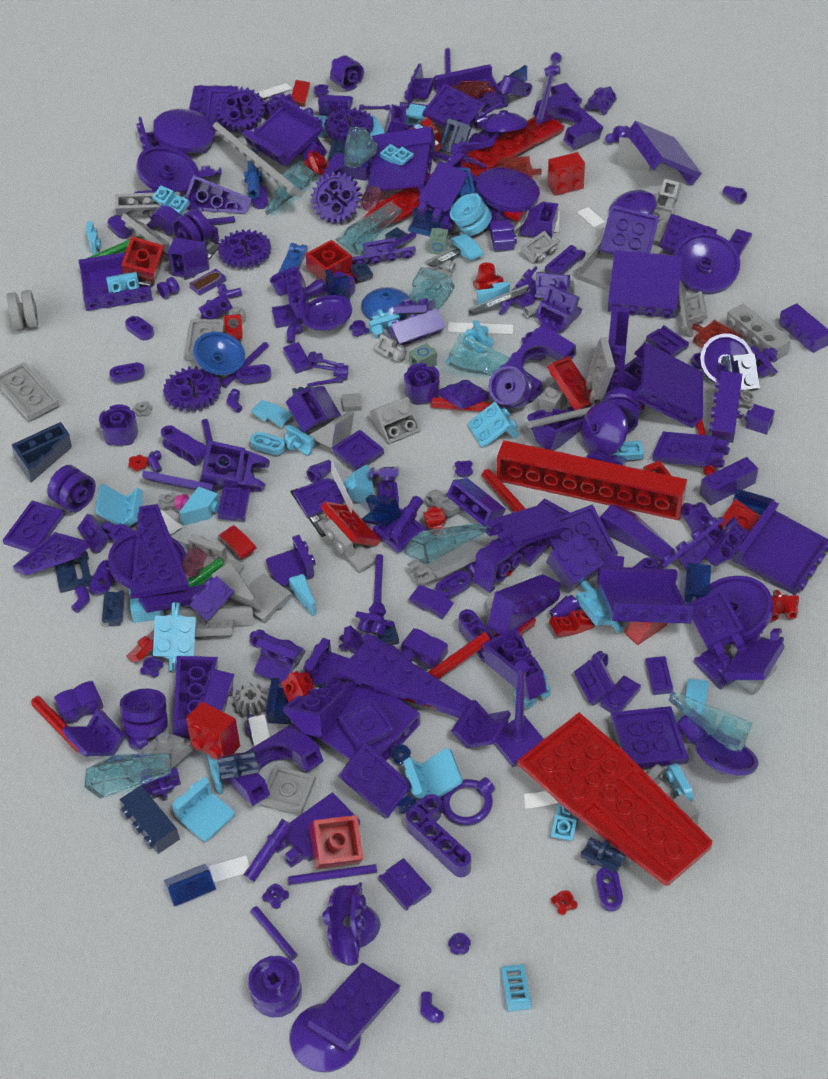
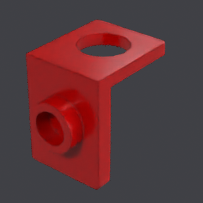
(236, 332)

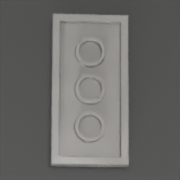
(144, 231)
(27, 391)

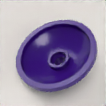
(504, 122)
(637, 200)
(328, 312)
(716, 349)
(610, 426)
(725, 760)
(315, 1050)

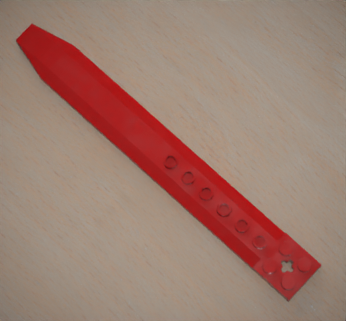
(506, 145)

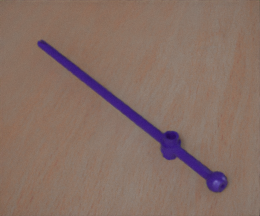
(550, 72)

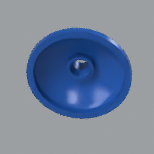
(385, 299)
(219, 353)

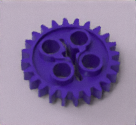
(254, 107)
(338, 126)
(345, 186)
(234, 253)
(180, 393)

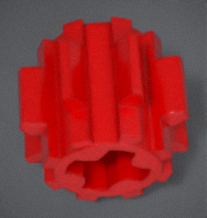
(434, 518)

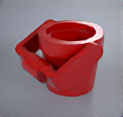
(316, 162)
(486, 276)

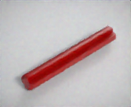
(442, 403)
(502, 490)
(459, 656)
(51, 717)

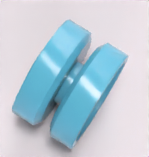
(470, 214)

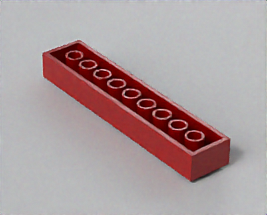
(591, 480)

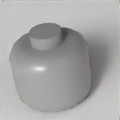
(237, 310)

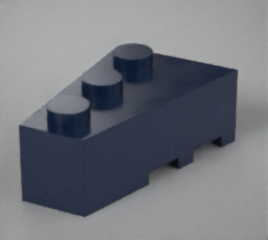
(41, 450)

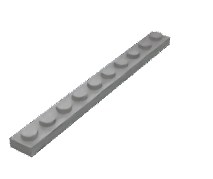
(259, 162)

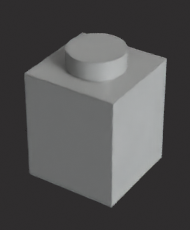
(670, 189)

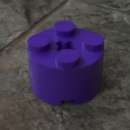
(346, 72)
(421, 383)
(118, 425)

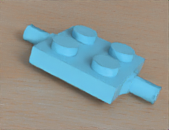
(594, 606)
(174, 636)

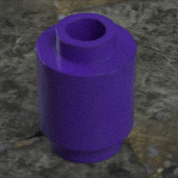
(690, 729)

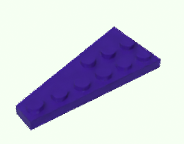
(155, 557)
(398, 677)

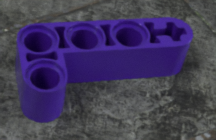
(293, 283)
(455, 859)

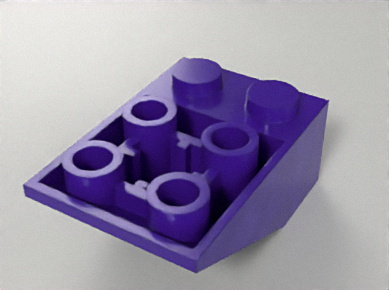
(312, 408)

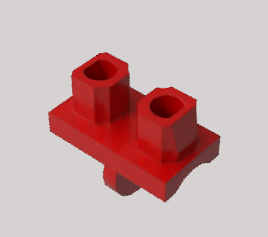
(784, 604)

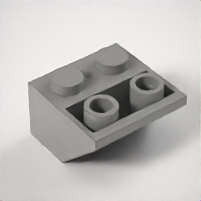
(395, 420)

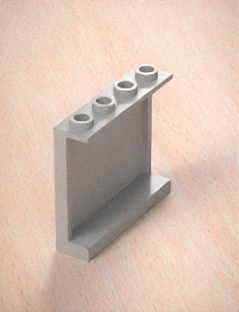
(598, 266)

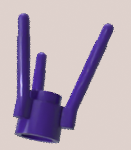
(482, 116)
(461, 147)
(340, 371)

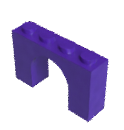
(586, 127)
(337, 164)
(542, 342)
(286, 744)

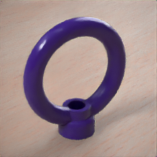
(484, 788)

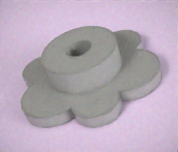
(142, 409)

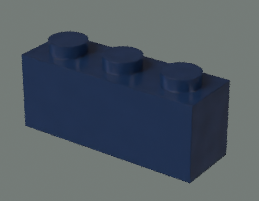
(149, 820)

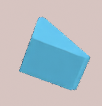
(138, 612)

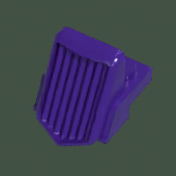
(558, 308)
(277, 657)

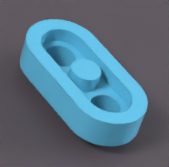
(267, 443)
(677, 778)

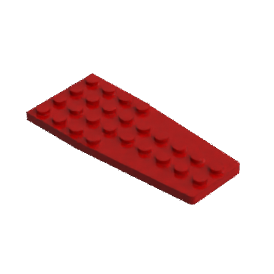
(616, 799)

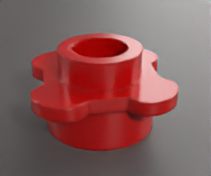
(568, 898)

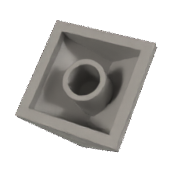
(334, 431)

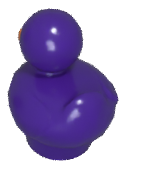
(618, 132)

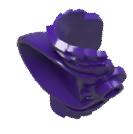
(365, 923)

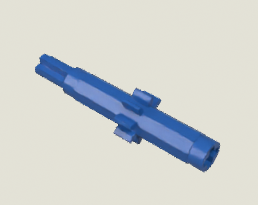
(253, 178)

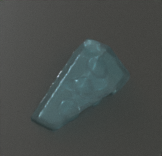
(358, 147)
(297, 174)
(368, 228)
(431, 285)
(475, 357)
(437, 542)
(723, 726)
(125, 772)

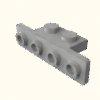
(692, 309)
(212, 549)
(354, 552)
(222, 622)

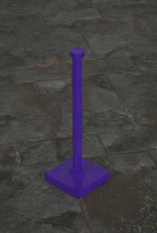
(519, 734)

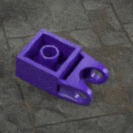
(236, 467)

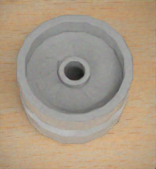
(20, 310)

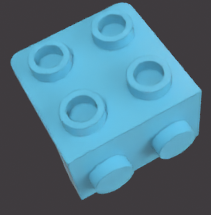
(492, 423)
(118, 507)
(433, 776)
(202, 810)

